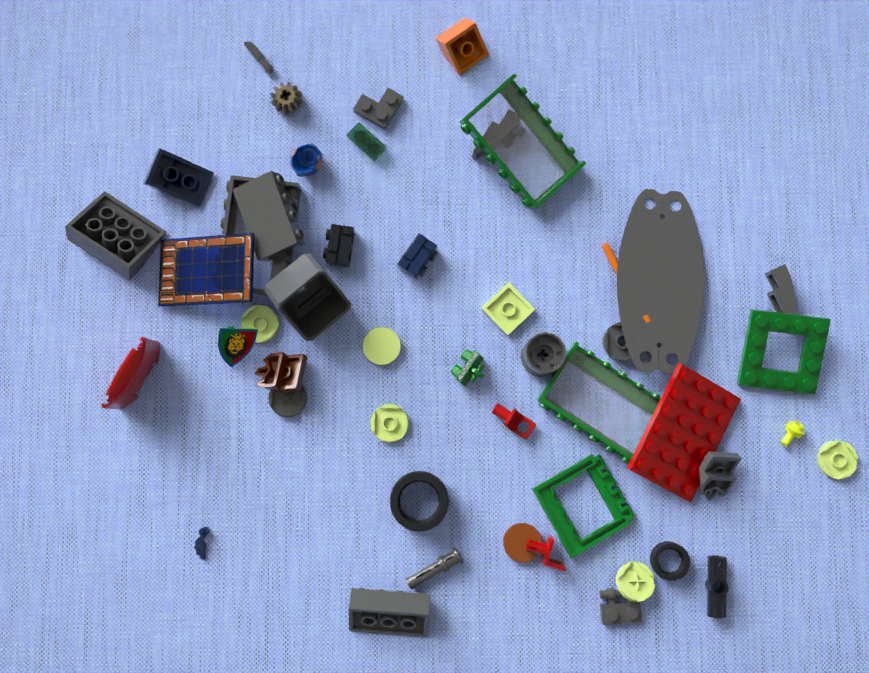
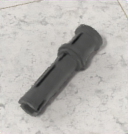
(443, 564)

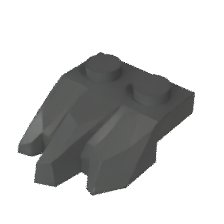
(717, 472)

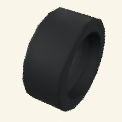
(683, 568)

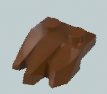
(282, 372)

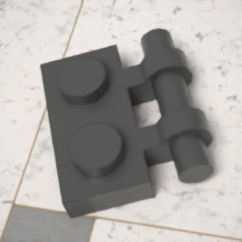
(618, 612)

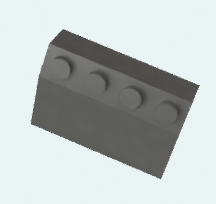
(115, 235)

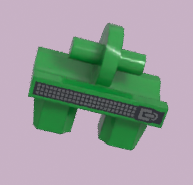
(471, 369)

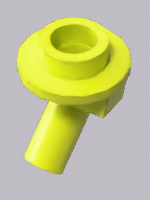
(794, 429)

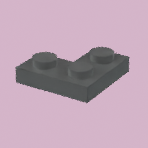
(381, 112)

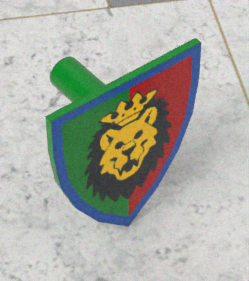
(235, 343)

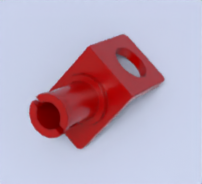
(513, 419)
(545, 550)

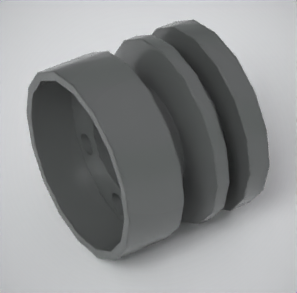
(551, 347)

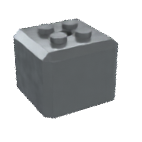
(313, 307)

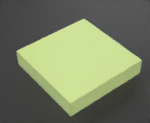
(508, 309)

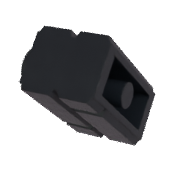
(339, 245)

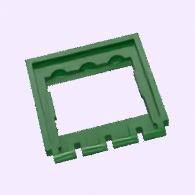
(558, 516)

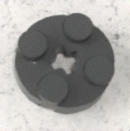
(611, 346)

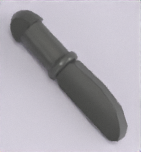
(258, 56)

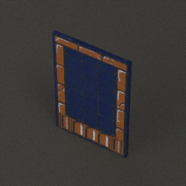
(206, 270)

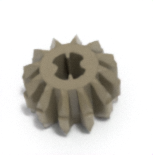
(286, 91)

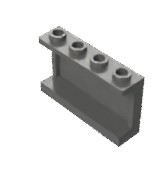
(269, 215)

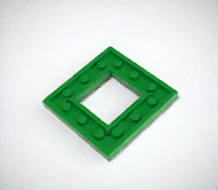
(815, 336)

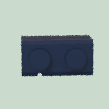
(417, 256)

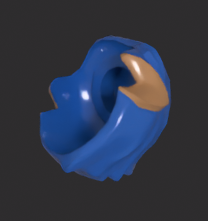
(306, 160)

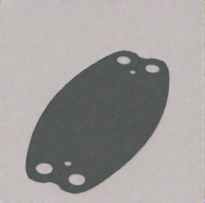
(661, 277)

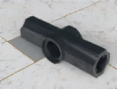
(716, 599)

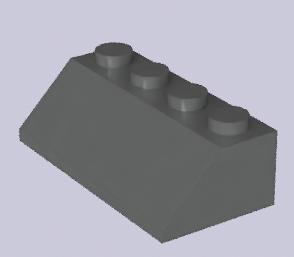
(389, 612)

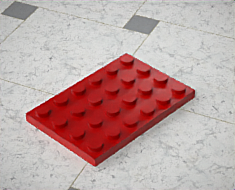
(683, 431)

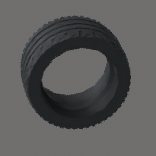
(402, 518)

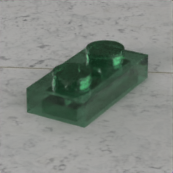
(366, 141)

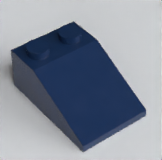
(178, 177)

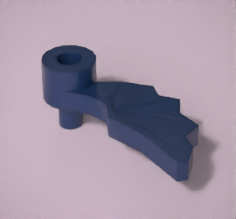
(200, 542)

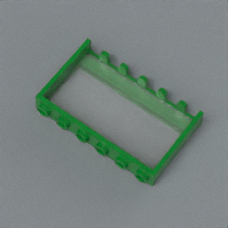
(521, 143)
(599, 401)

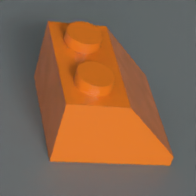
(462, 45)

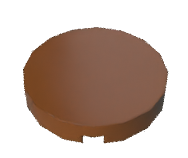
(516, 540)

